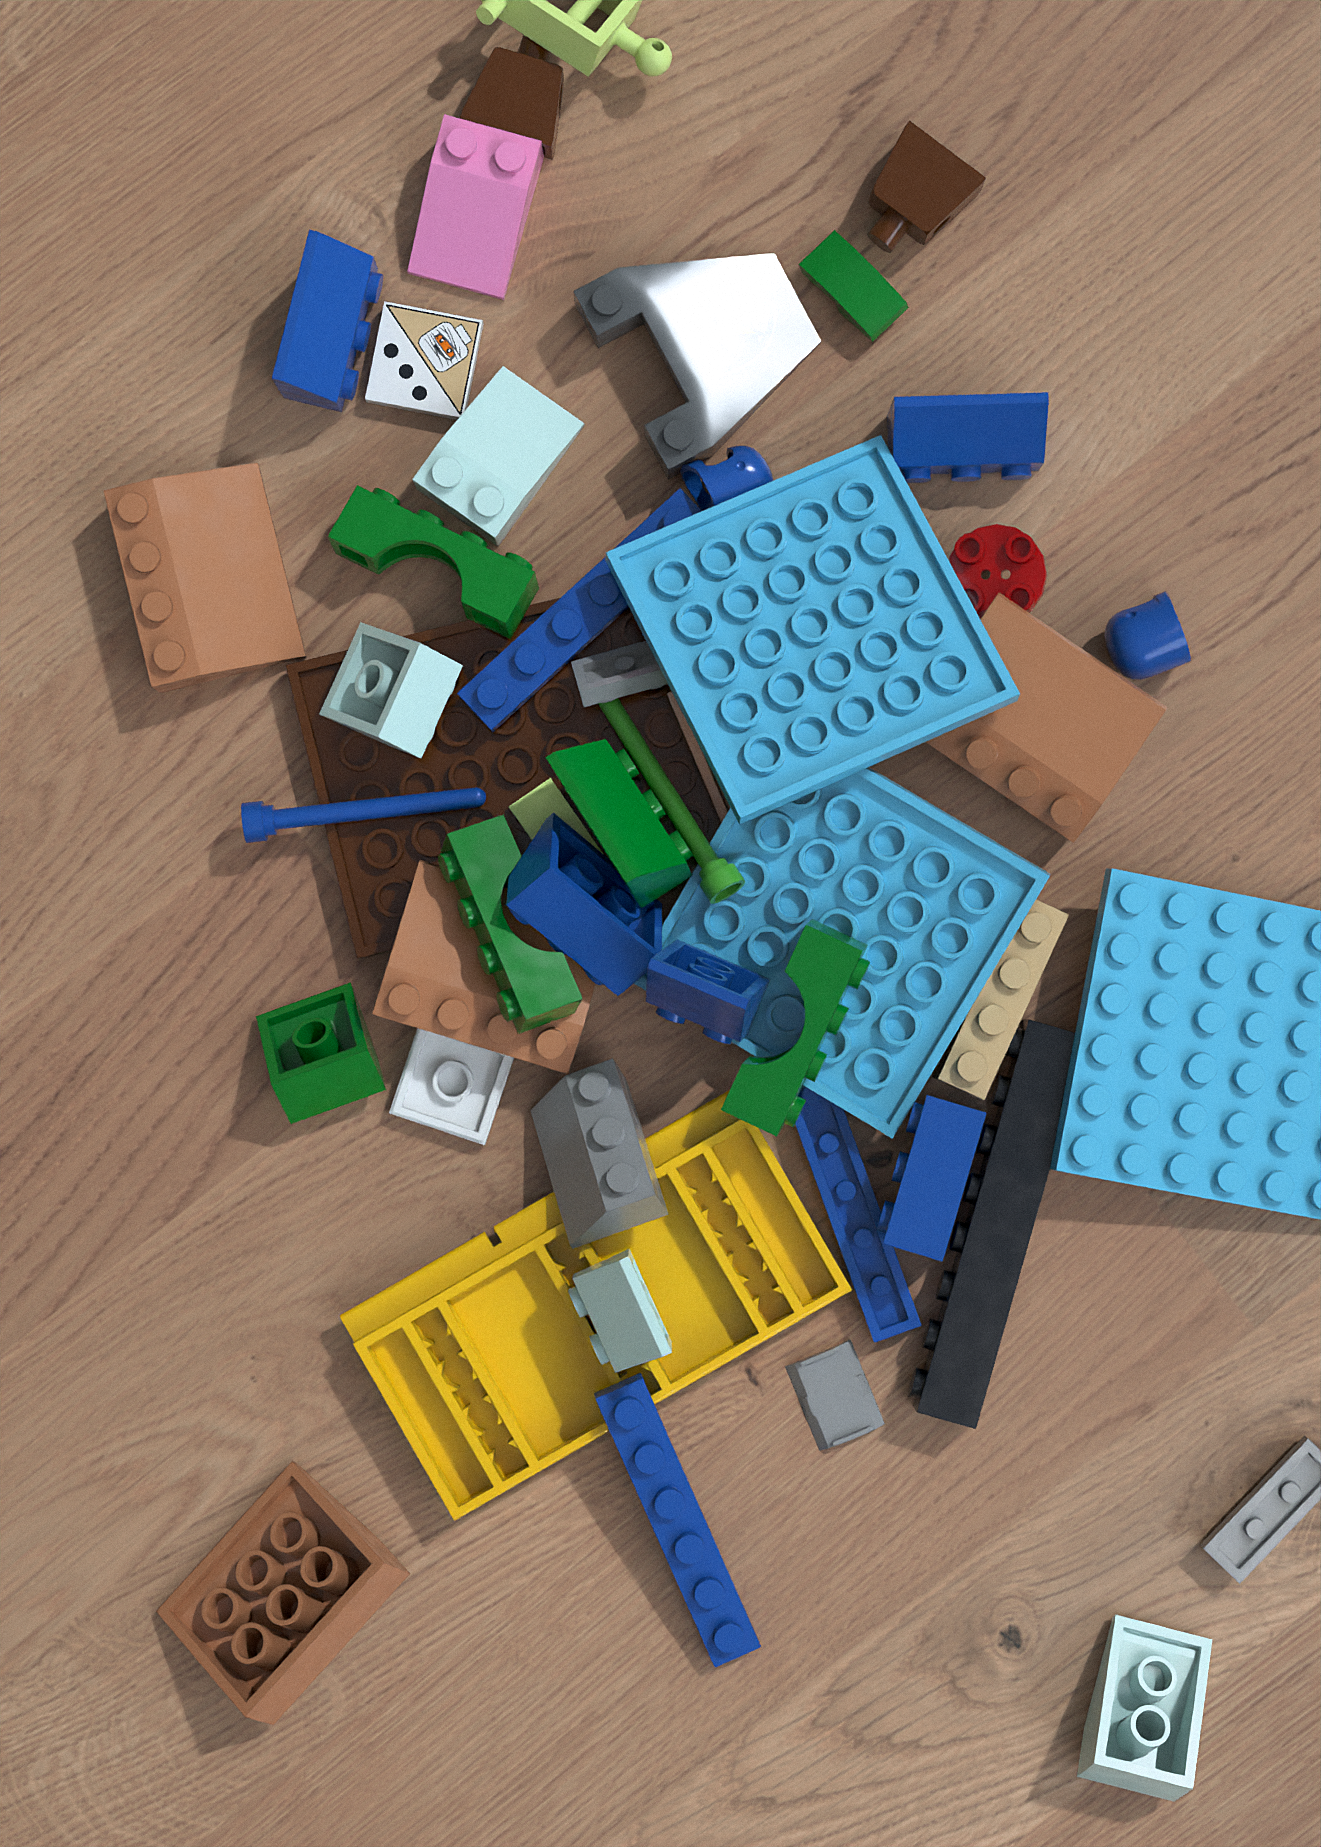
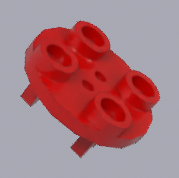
(998, 550)

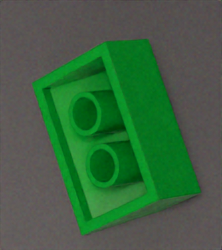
(623, 818)

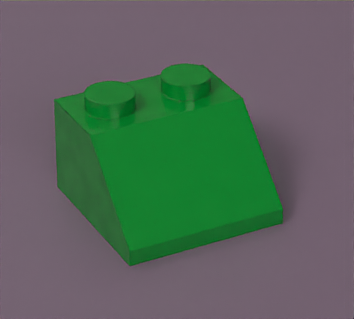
(320, 1053)

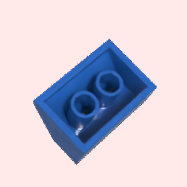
(326, 323)
(968, 435)
(584, 907)
(931, 1177)

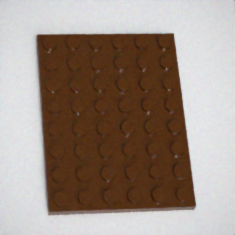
(380, 855)

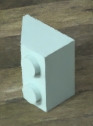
(391, 689)
(621, 1312)

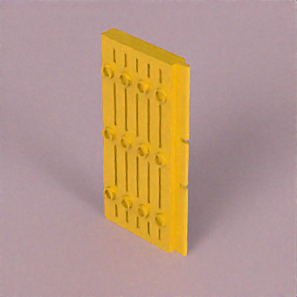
(500, 1367)

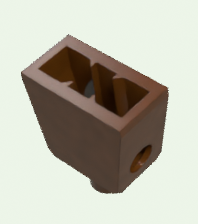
(519, 94)
(920, 189)

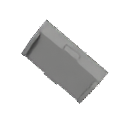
(835, 1395)

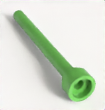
(718, 877)

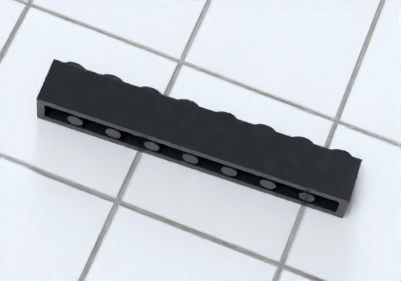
(996, 1229)

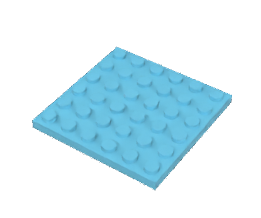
(811, 628)
(891, 874)
(1198, 1047)

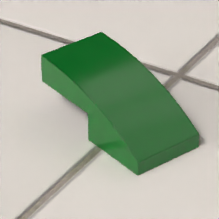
(853, 285)

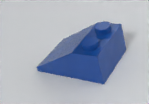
(704, 990)

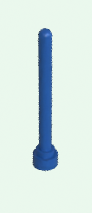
(264, 820)

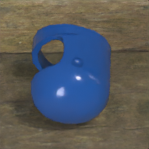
(740, 473)
(1146, 639)

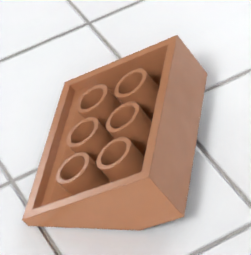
(204, 575)
(1067, 732)
(442, 989)
(281, 1595)

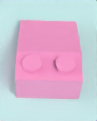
(475, 206)

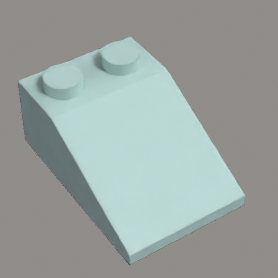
(497, 455)
(1146, 1710)

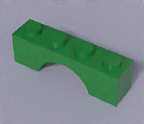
(380, 533)
(822, 969)
(532, 982)

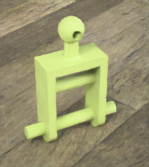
(571, 40)

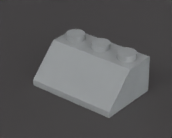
(597, 1154)

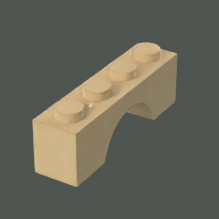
(994, 1017)

